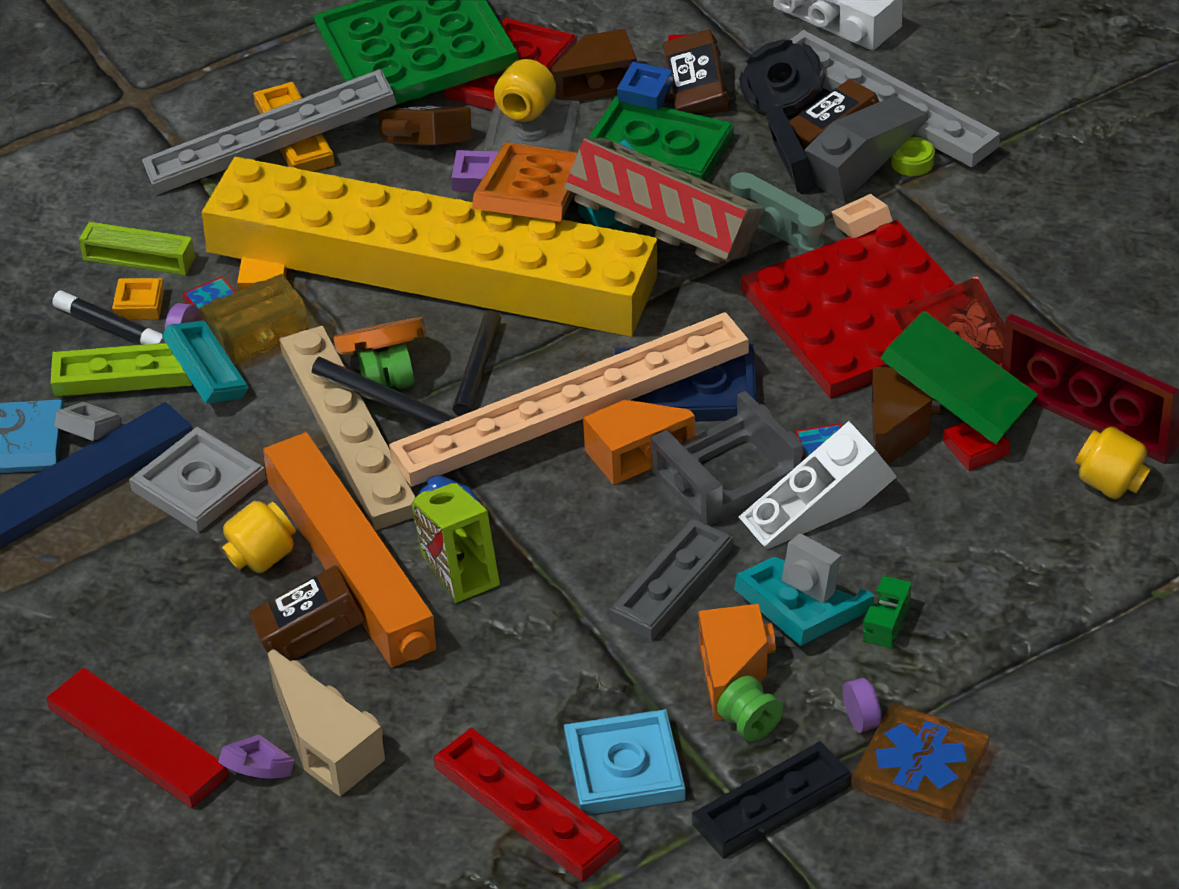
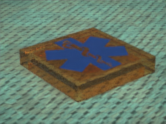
(920, 761)

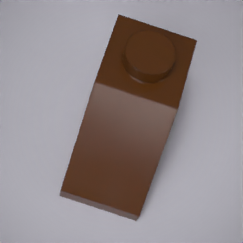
(593, 66)
(898, 413)

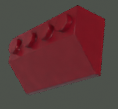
(1092, 387)

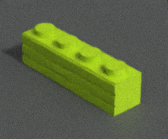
(137, 248)

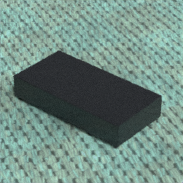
(789, 150)

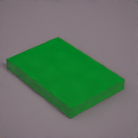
(667, 135)
(959, 377)

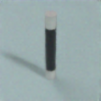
(106, 319)

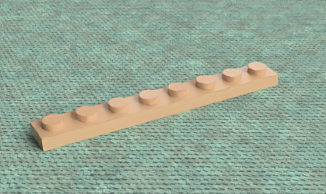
(568, 399)

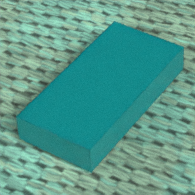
(205, 361)

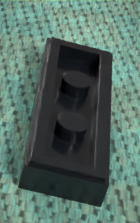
(771, 799)

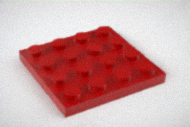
(842, 300)

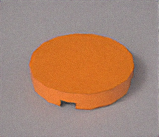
(380, 335)

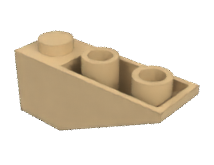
(330, 735)

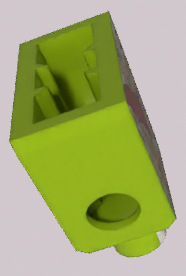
(452, 524)

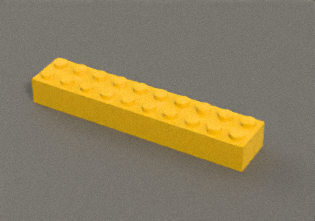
(431, 246)

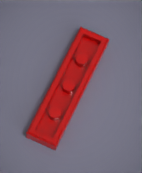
(137, 737)
(527, 804)

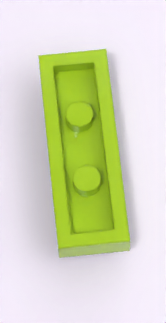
(115, 370)

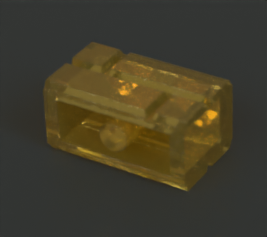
(256, 318)

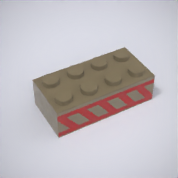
(663, 198)

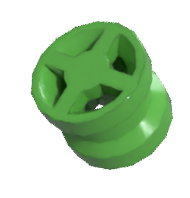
(750, 708)

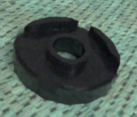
(792, 94)

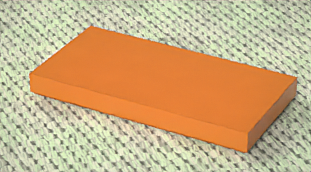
(527, 182)

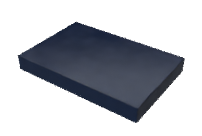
(710, 393)

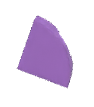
(256, 758)

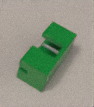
(885, 620)

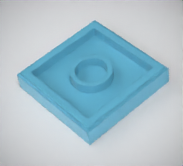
(624, 762)

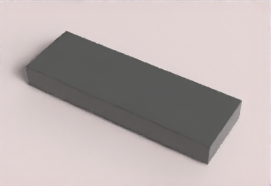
(671, 579)

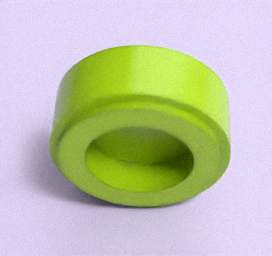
(914, 157)

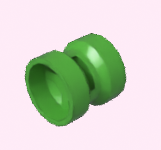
(394, 362)

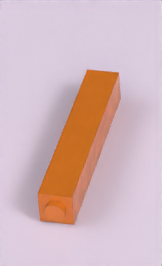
(344, 538)

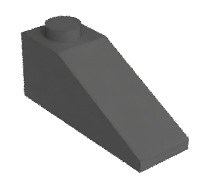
(860, 144)

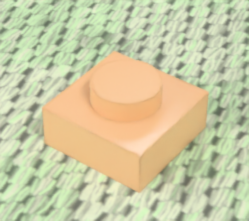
(861, 216)

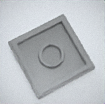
(197, 479)

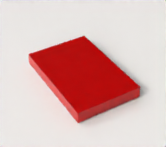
(531, 43)

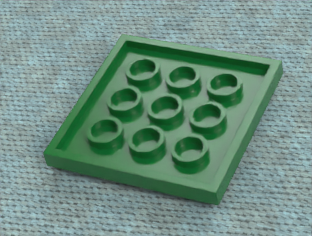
(416, 43)

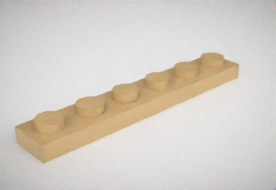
(349, 431)

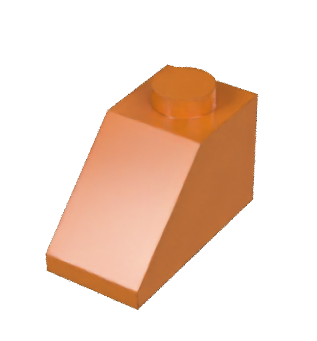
(622, 433)
(733, 646)

